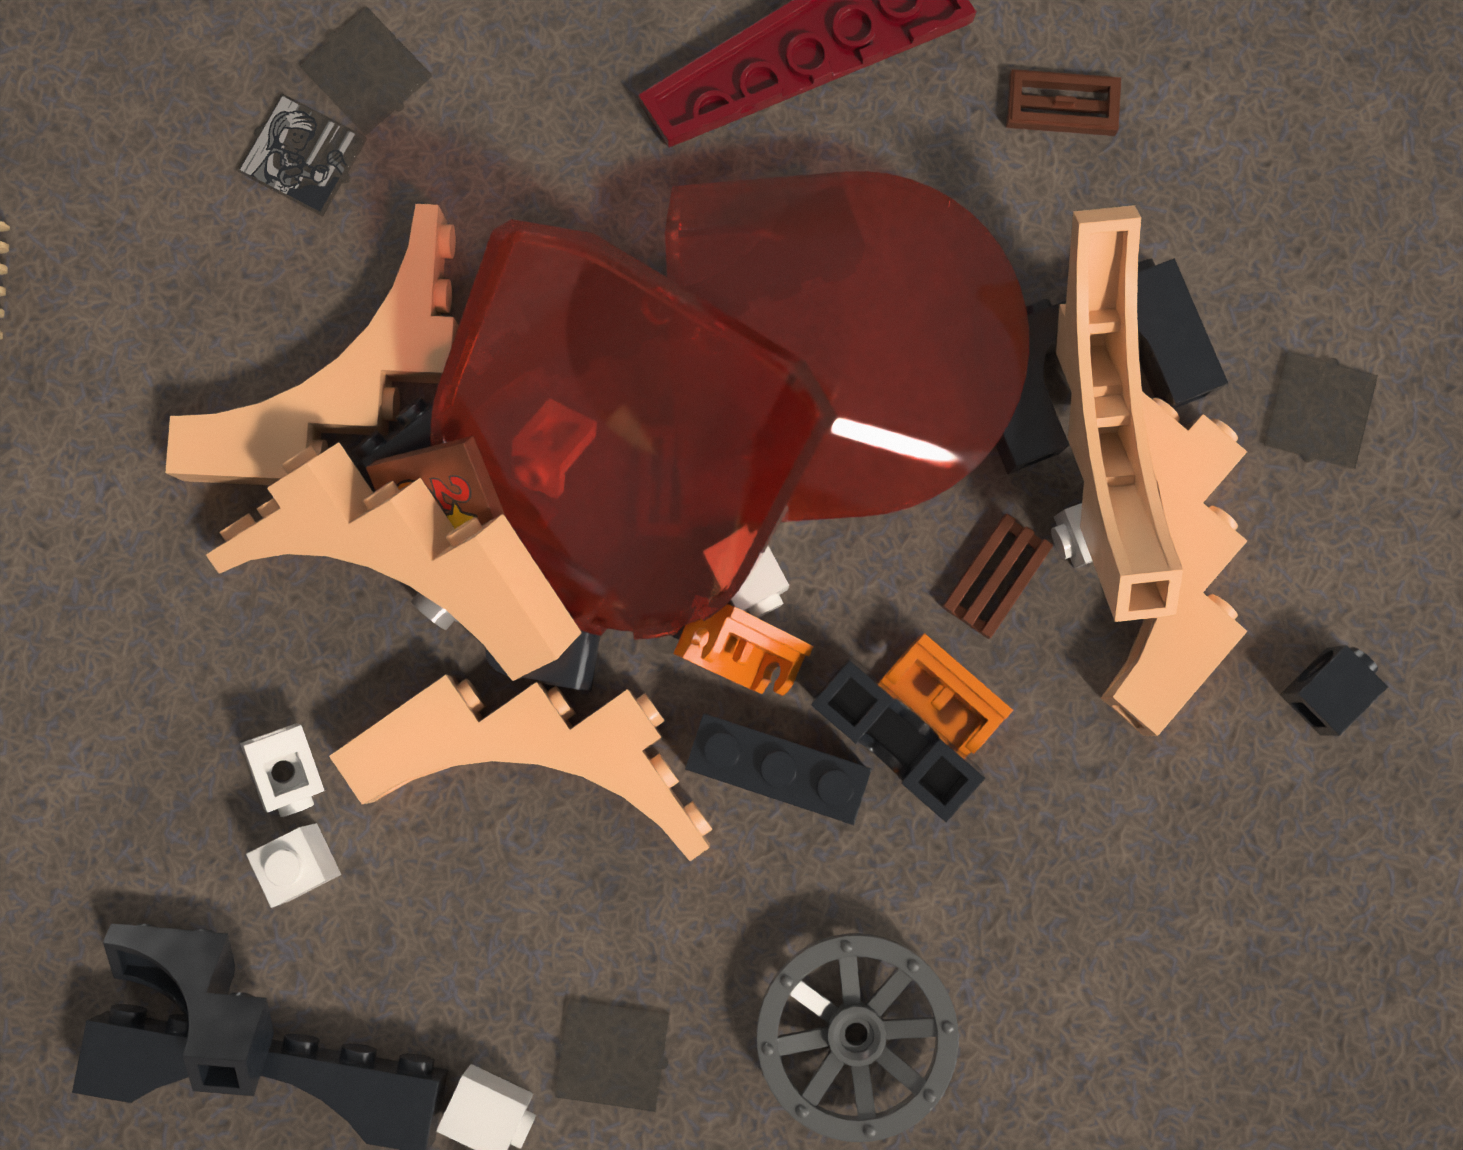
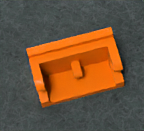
(743, 649)
(946, 695)

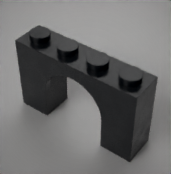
(1171, 352)

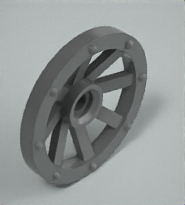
(858, 1054)

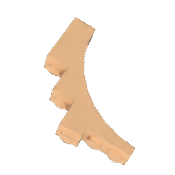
(350, 394)
(1107, 420)
(469, 571)
(1182, 650)
(446, 730)

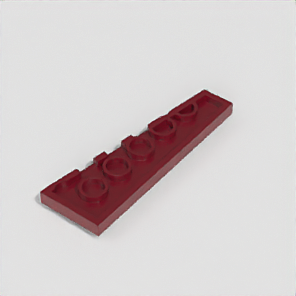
(791, 54)

